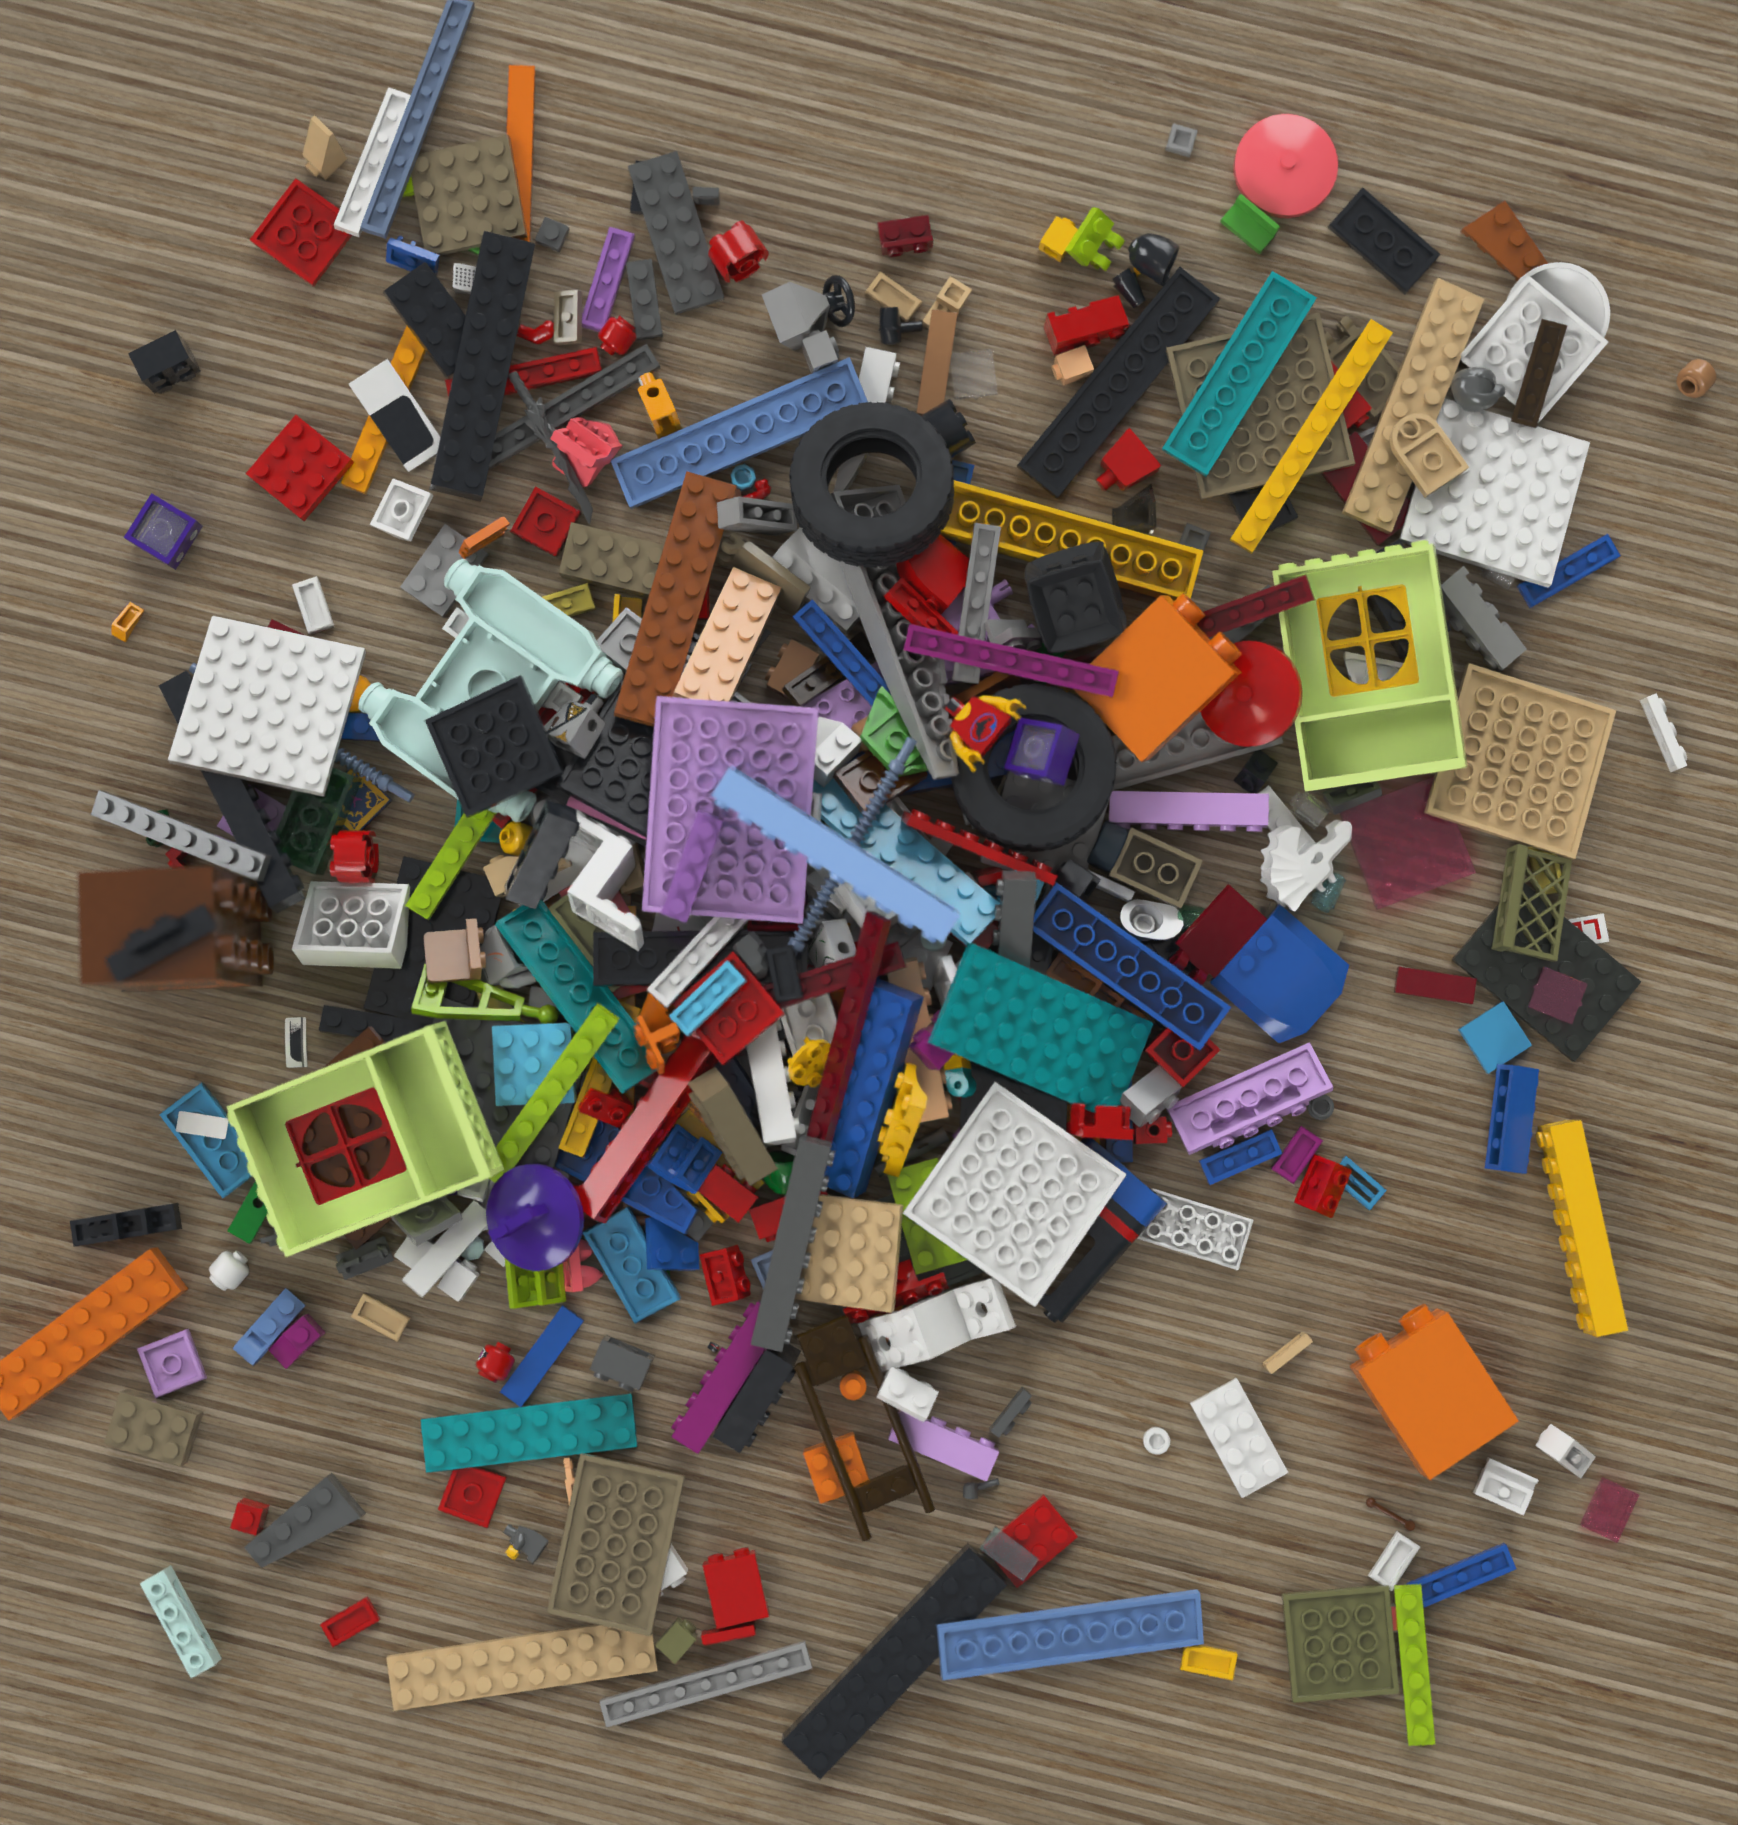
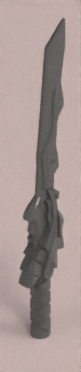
(544, 431)

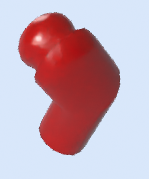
(539, 334)
(762, 491)

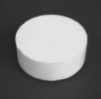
(1156, 1440)

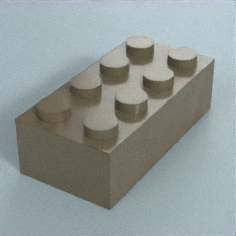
(610, 560)
(730, 1126)

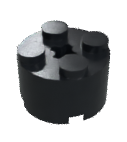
(951, 427)

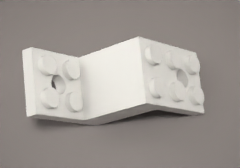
(601, 880)
(938, 1324)

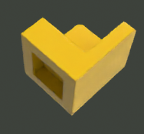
(621, 603)

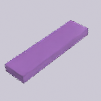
(607, 278)

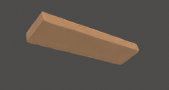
(936, 360)

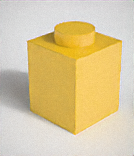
(1058, 238)

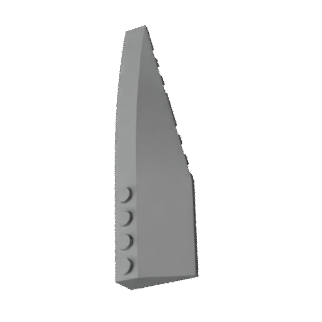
(912, 678)

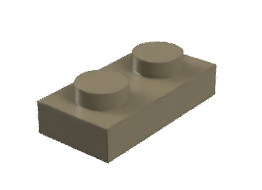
(568, 317)

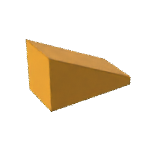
(126, 621)

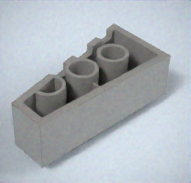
(1479, 622)

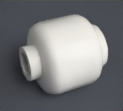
(229, 1270)

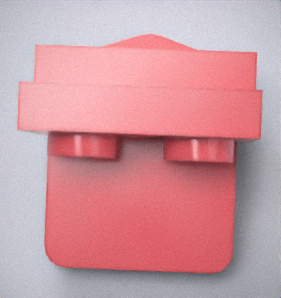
(587, 446)

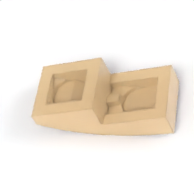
(950, 299)

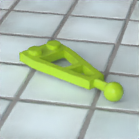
(431, 995)

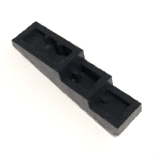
(125, 1224)

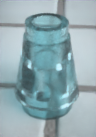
(1328, 899)

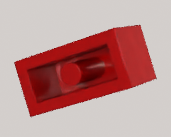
(728, 1193)

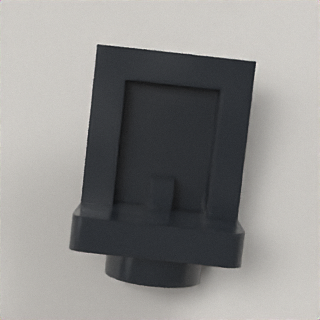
(1255, 772)

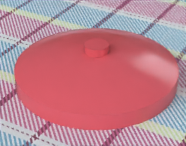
(1286, 165)

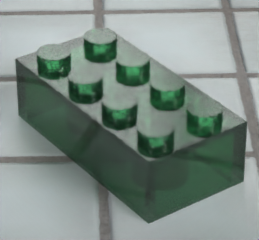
(313, 819)

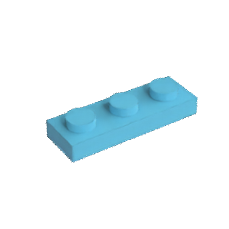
(708, 998)

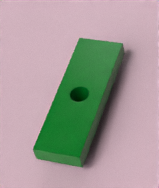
(249, 1217)

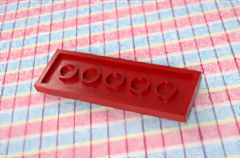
(971, 842)

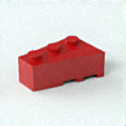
(1086, 325)

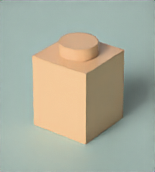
(1072, 365)

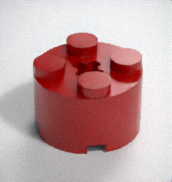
(737, 252)
(354, 856)

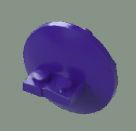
(534, 1217)

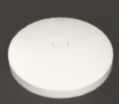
(1576, 290)

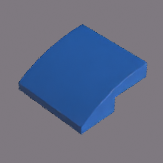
(684, 1159)

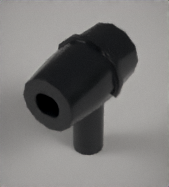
(891, 326)

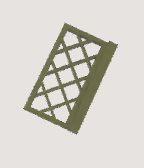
(1510, 902)

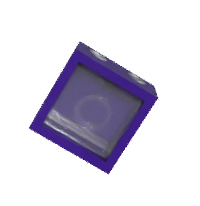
(163, 531)
(1041, 751)

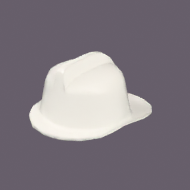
(1150, 920)

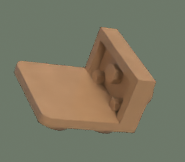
(454, 954)

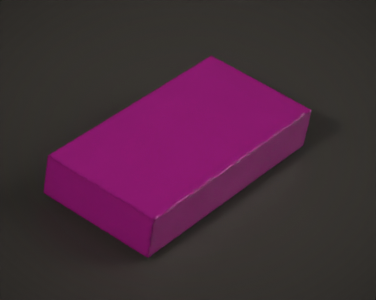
(1296, 1154)

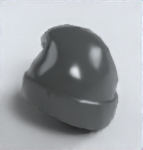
(1476, 389)

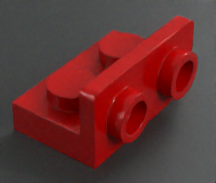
(1323, 1186)
(725, 1275)

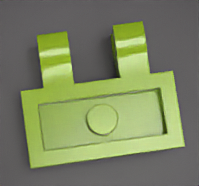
(1089, 237)

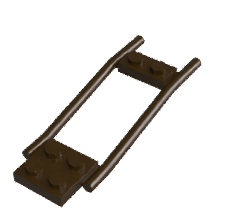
(830, 1353)

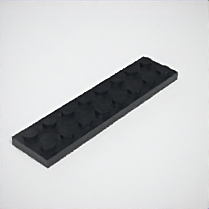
(624, 966)

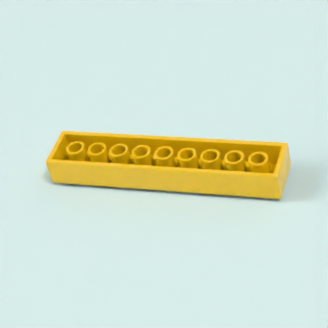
(1035, 530)

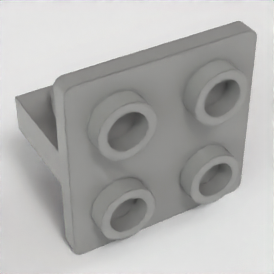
(1013, 634)

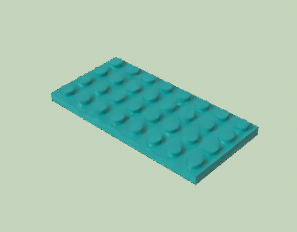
(1039, 1030)

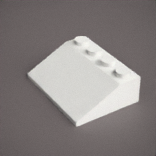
(824, 576)
(353, 925)

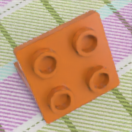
(656, 1042)

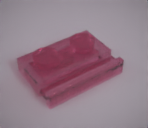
(1609, 1509)

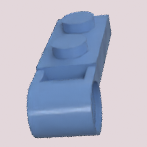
(269, 1327)

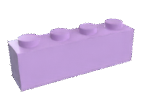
(949, 1445)

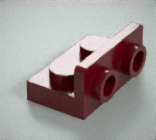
(905, 236)

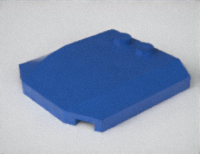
(1283, 977)

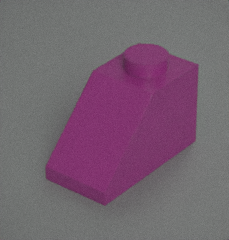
(296, 1340)

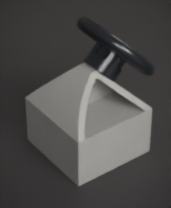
(800, 310)

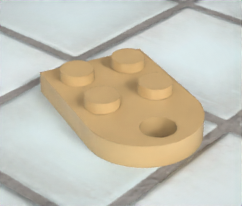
(1427, 455)

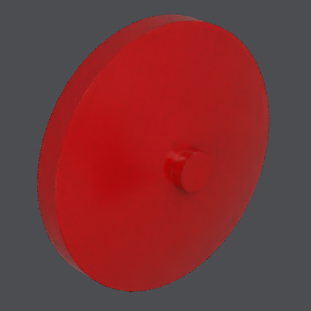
(1260, 700)

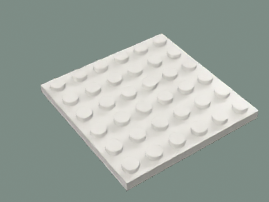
(1510, 501)
(267, 706)
(1014, 1194)

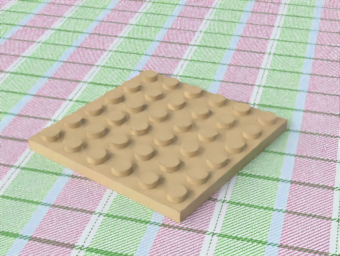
(1528, 762)

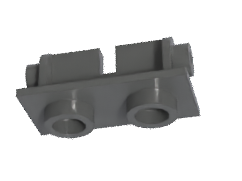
(364, 1258)

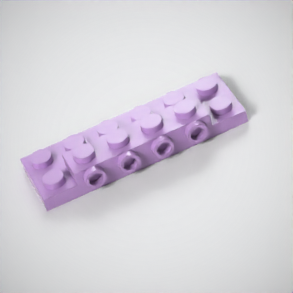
(1250, 1100)

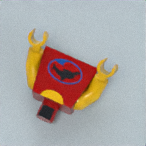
(979, 725)

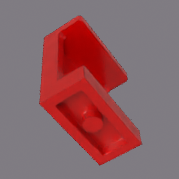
(735, 1588)

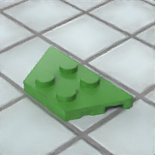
(886, 734)

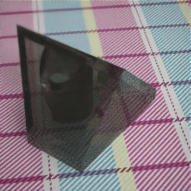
(1137, 512)

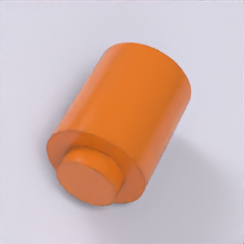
(853, 1385)

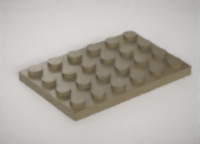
(616, 1544)

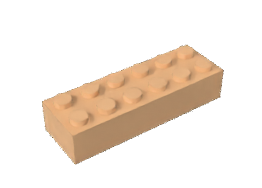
(728, 638)
(929, 1080)

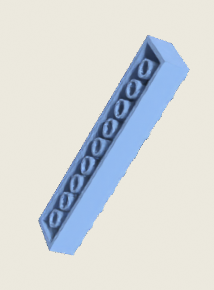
(835, 853)

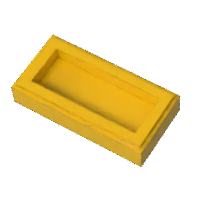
(1209, 1661)

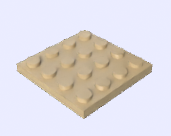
(854, 1254)

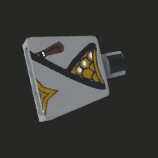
(576, 726)

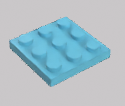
(524, 1058)

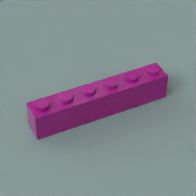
(720, 1385)

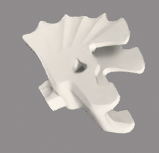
(1294, 872)

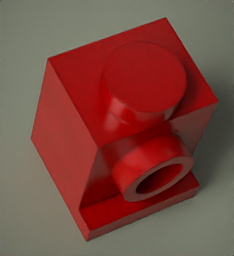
(1143, 1136)

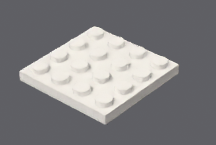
(1509, 338)

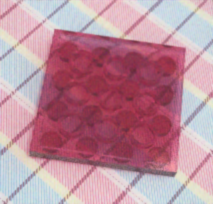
(1403, 847)

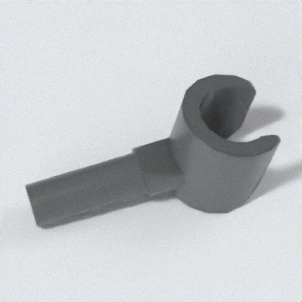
(970, 1489)

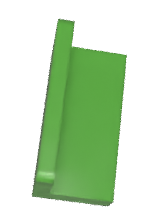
(1250, 224)

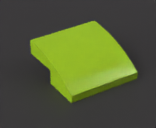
(534, 1287)

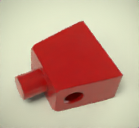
(1127, 463)

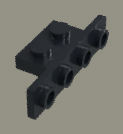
(159, 941)

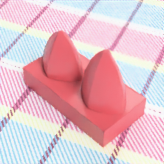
(577, 1275)

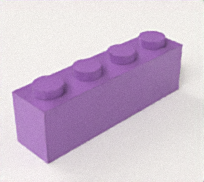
(692, 866)

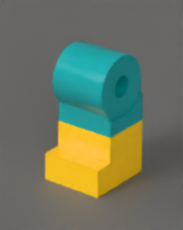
(959, 1077)

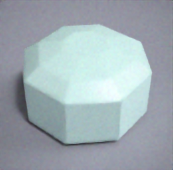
(475, 1249)

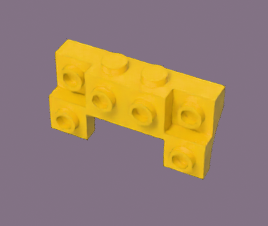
(901, 1121)

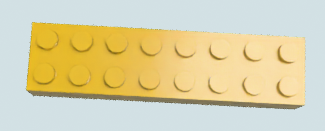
(1581, 1228)

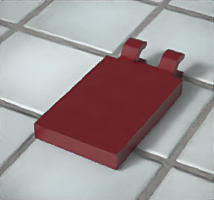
(1217, 935)

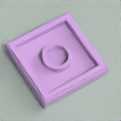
(172, 1363)

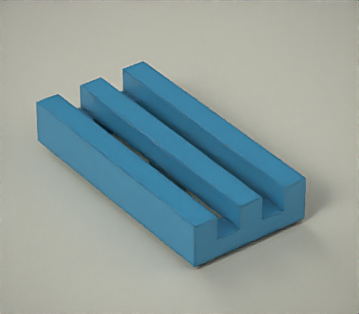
(1368, 1205)

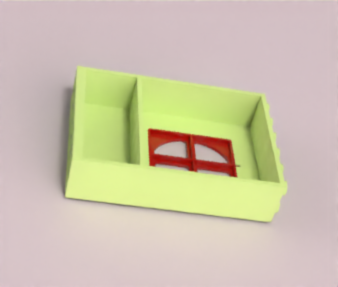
(424, 1111)

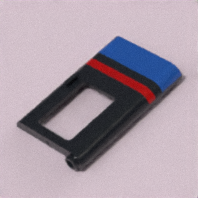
(1114, 1230)

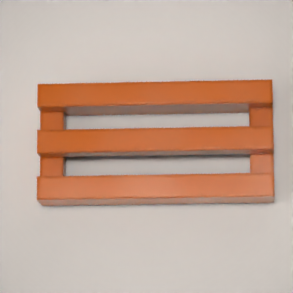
(483, 537)

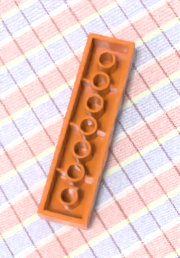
(87, 1331)

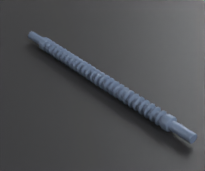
(896, 767)
(384, 781)

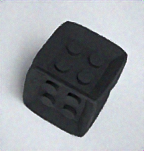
(1075, 597)

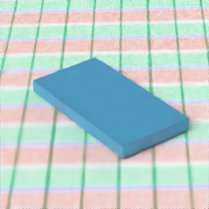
(217, 1158)
(622, 1254)

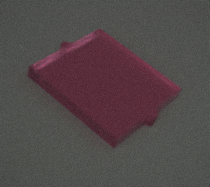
(1557, 995)

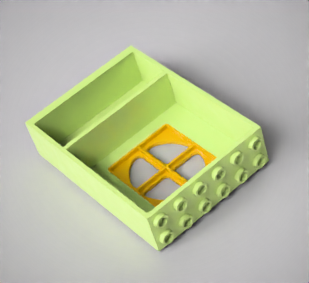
(1379, 727)

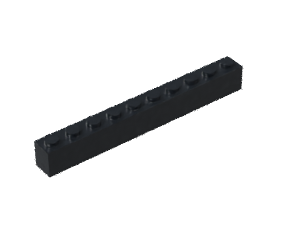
(244, 815)

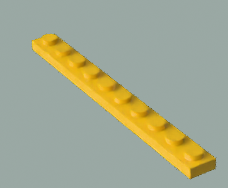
(1311, 436)

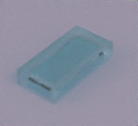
(1009, 1553)

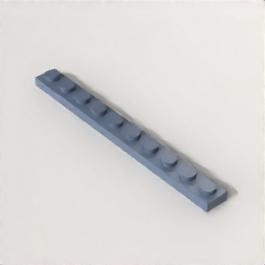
(417, 117)

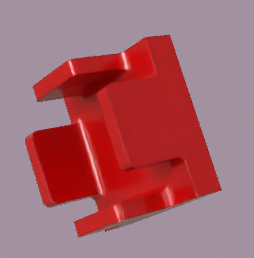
(1106, 1122)

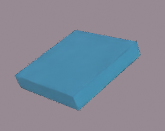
(1495, 1037)

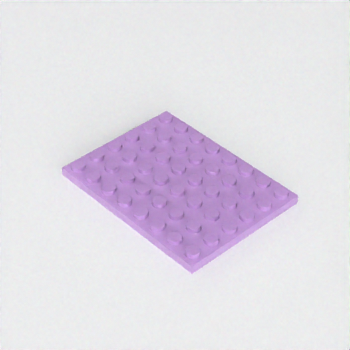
(691, 754)

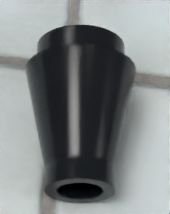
(1129, 287)

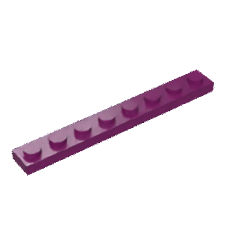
(1011, 660)

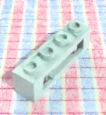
(180, 1621)

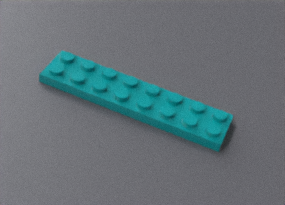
(1239, 373)
(569, 983)
(529, 1432)

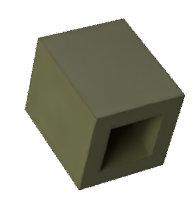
(677, 1639)

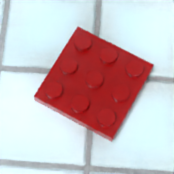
(301, 233)
(300, 468)
(740, 1018)

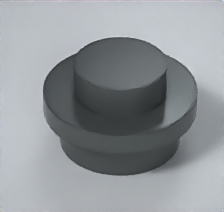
(1321, 1107)

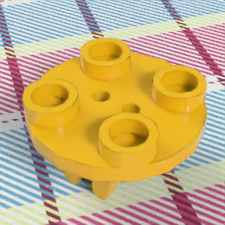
(809, 1062)

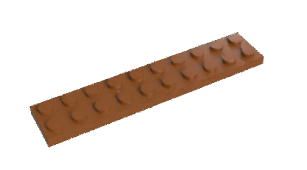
(674, 599)

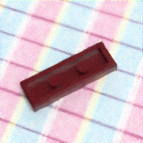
(1435, 985)

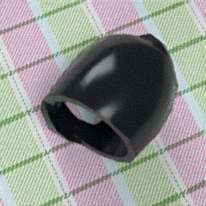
(1153, 256)

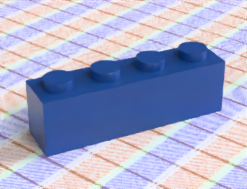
(1512, 1118)

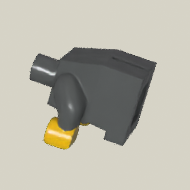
(526, 1542)

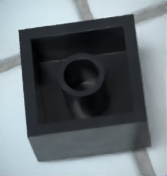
(165, 362)

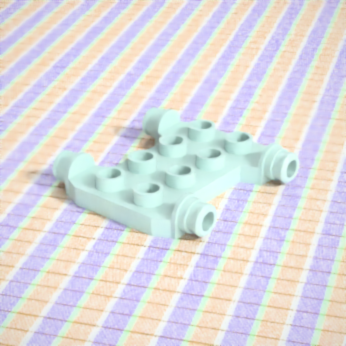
(506, 637)

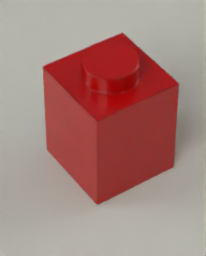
(249, 1516)

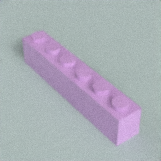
(1189, 809)

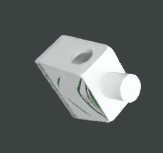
(831, 943)

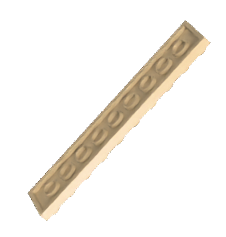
(1417, 389)
(517, 1664)

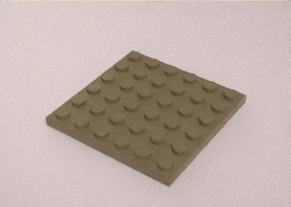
(1273, 416)

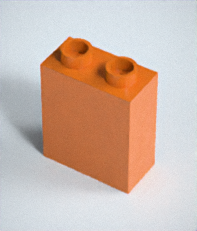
(1163, 675)
(1432, 1390)

